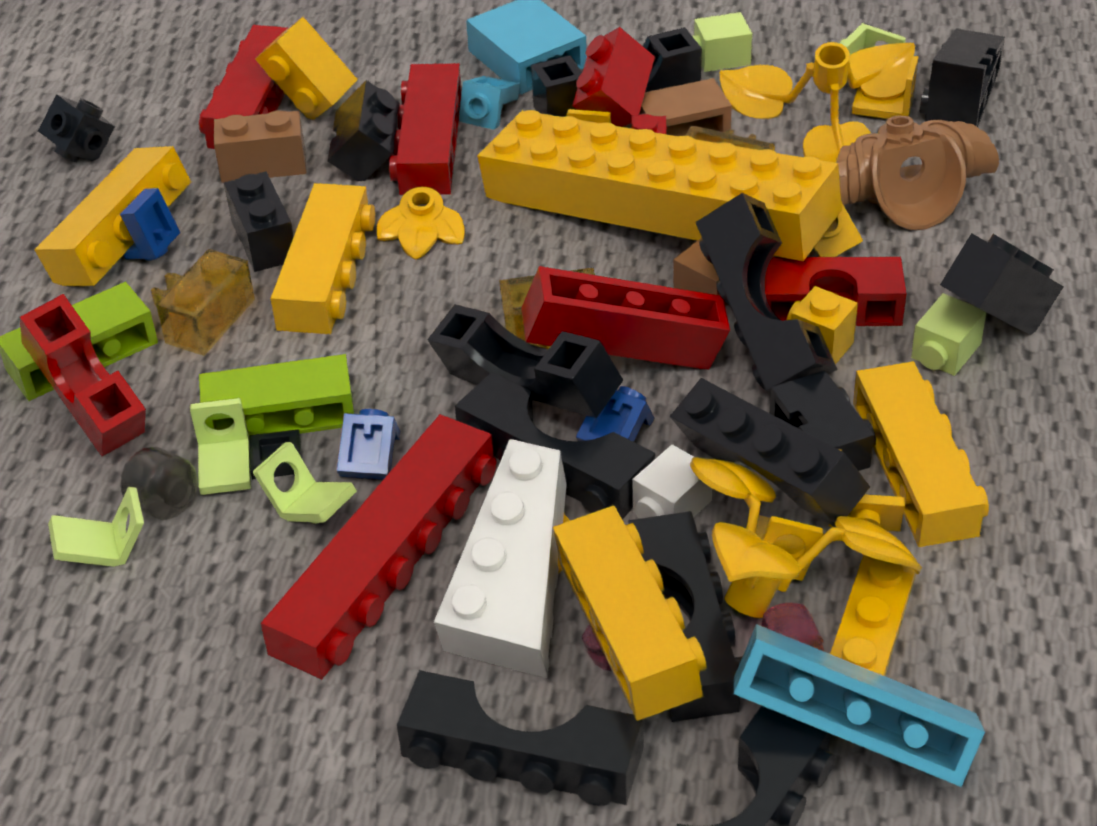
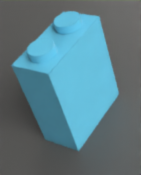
(521, 36)

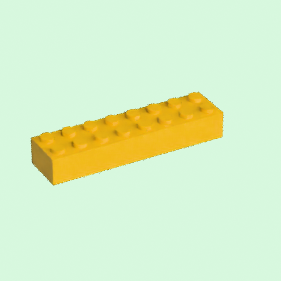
(655, 178)

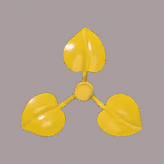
(877, 70)
(763, 568)

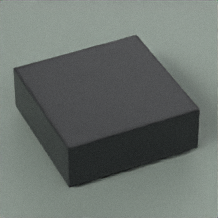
(267, 443)

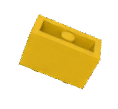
(306, 69)

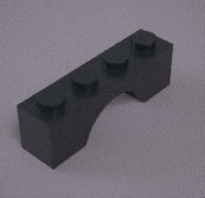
(675, 63)
(740, 245)
(568, 375)
(796, 462)
(595, 470)
(682, 563)
(586, 756)
(780, 763)

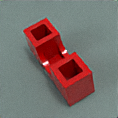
(870, 281)
(64, 353)

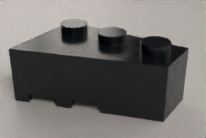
(962, 77)
(1003, 282)

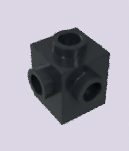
(76, 128)

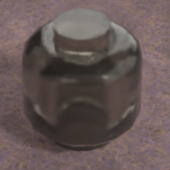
(163, 482)

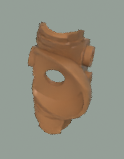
(915, 194)

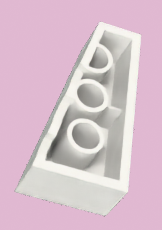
(508, 571)

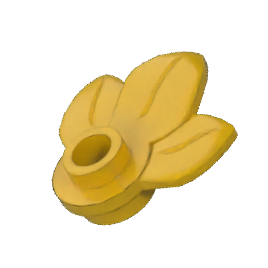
(421, 226)

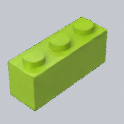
(118, 329)
(283, 395)

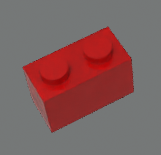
(614, 77)

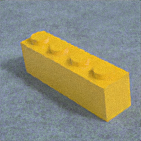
(94, 232)
(322, 259)
(920, 454)
(629, 613)

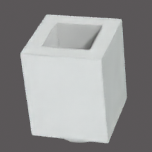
(669, 486)

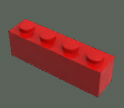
(246, 85)
(427, 128)
(626, 317)

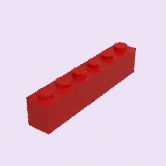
(379, 547)

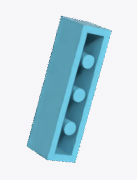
(858, 705)

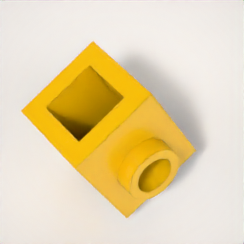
(832, 315)

